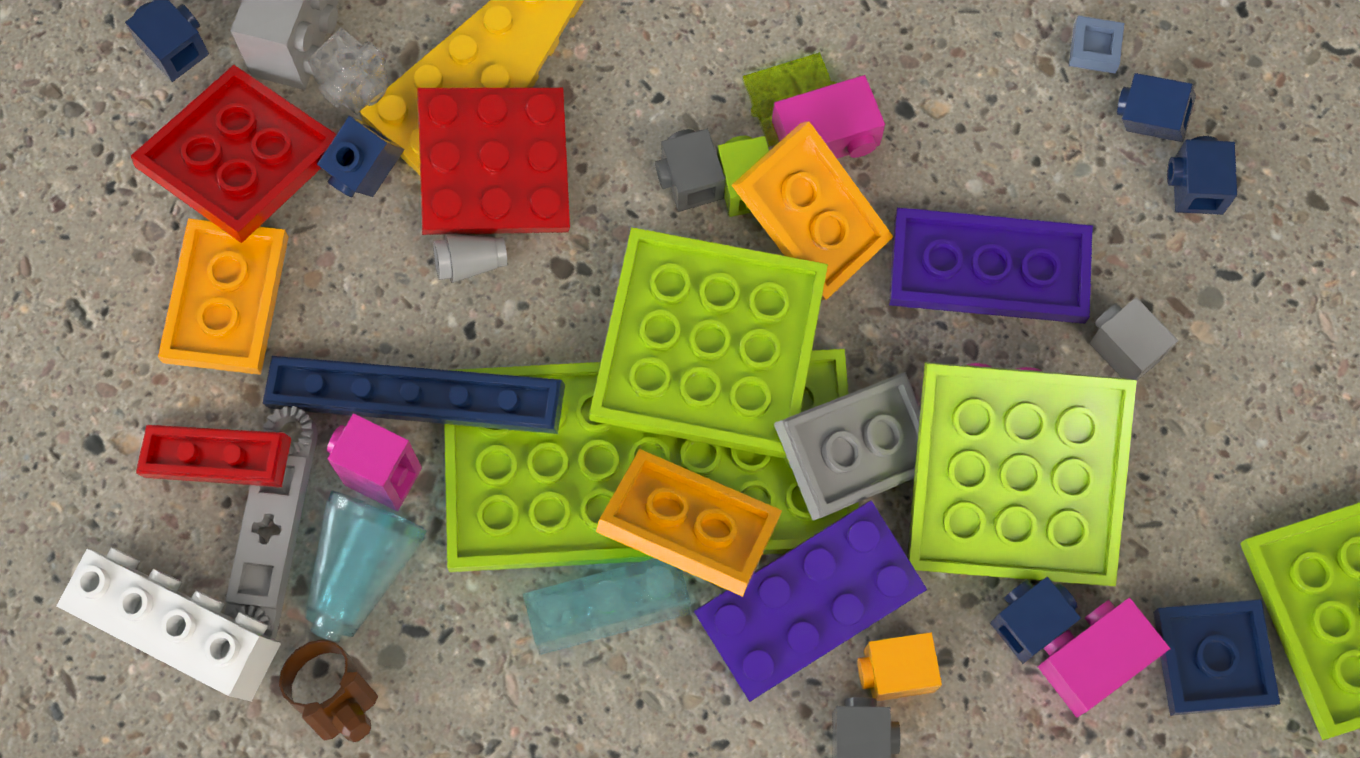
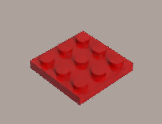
(235, 153)
(493, 160)

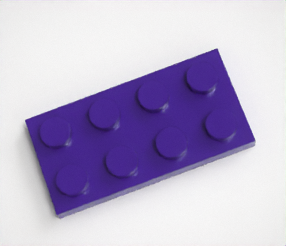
(991, 265)
(810, 600)

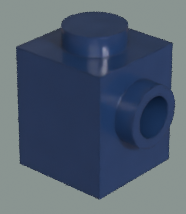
(168, 36)
(1157, 107)
(359, 158)
(1203, 176)
(1035, 617)

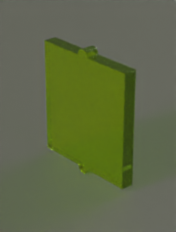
(782, 83)

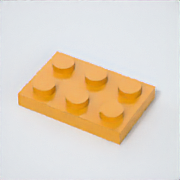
(813, 206)
(223, 298)
(689, 522)

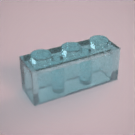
(606, 604)

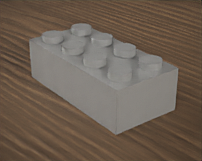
(281, 36)

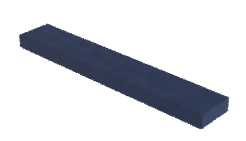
(415, 394)

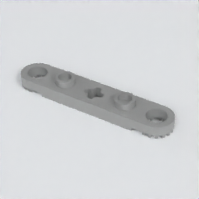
(263, 569)

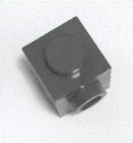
(691, 169)
(864, 730)

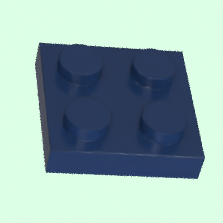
(1216, 657)

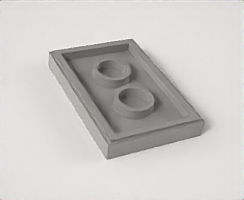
(853, 445)

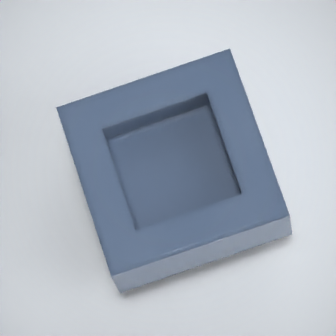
(1096, 44)

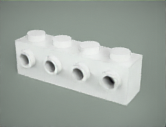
(169, 624)

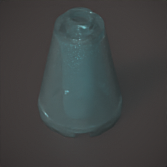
(356, 563)

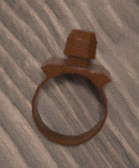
(345, 709)

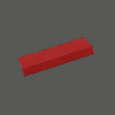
(214, 455)

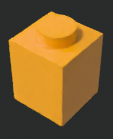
(900, 667)

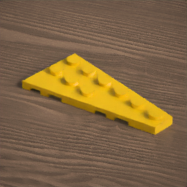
(492, 49)

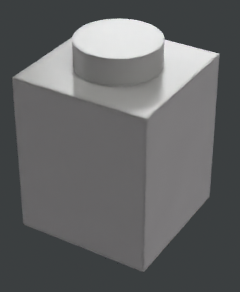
(1132, 339)

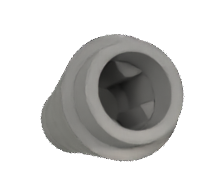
(468, 256)

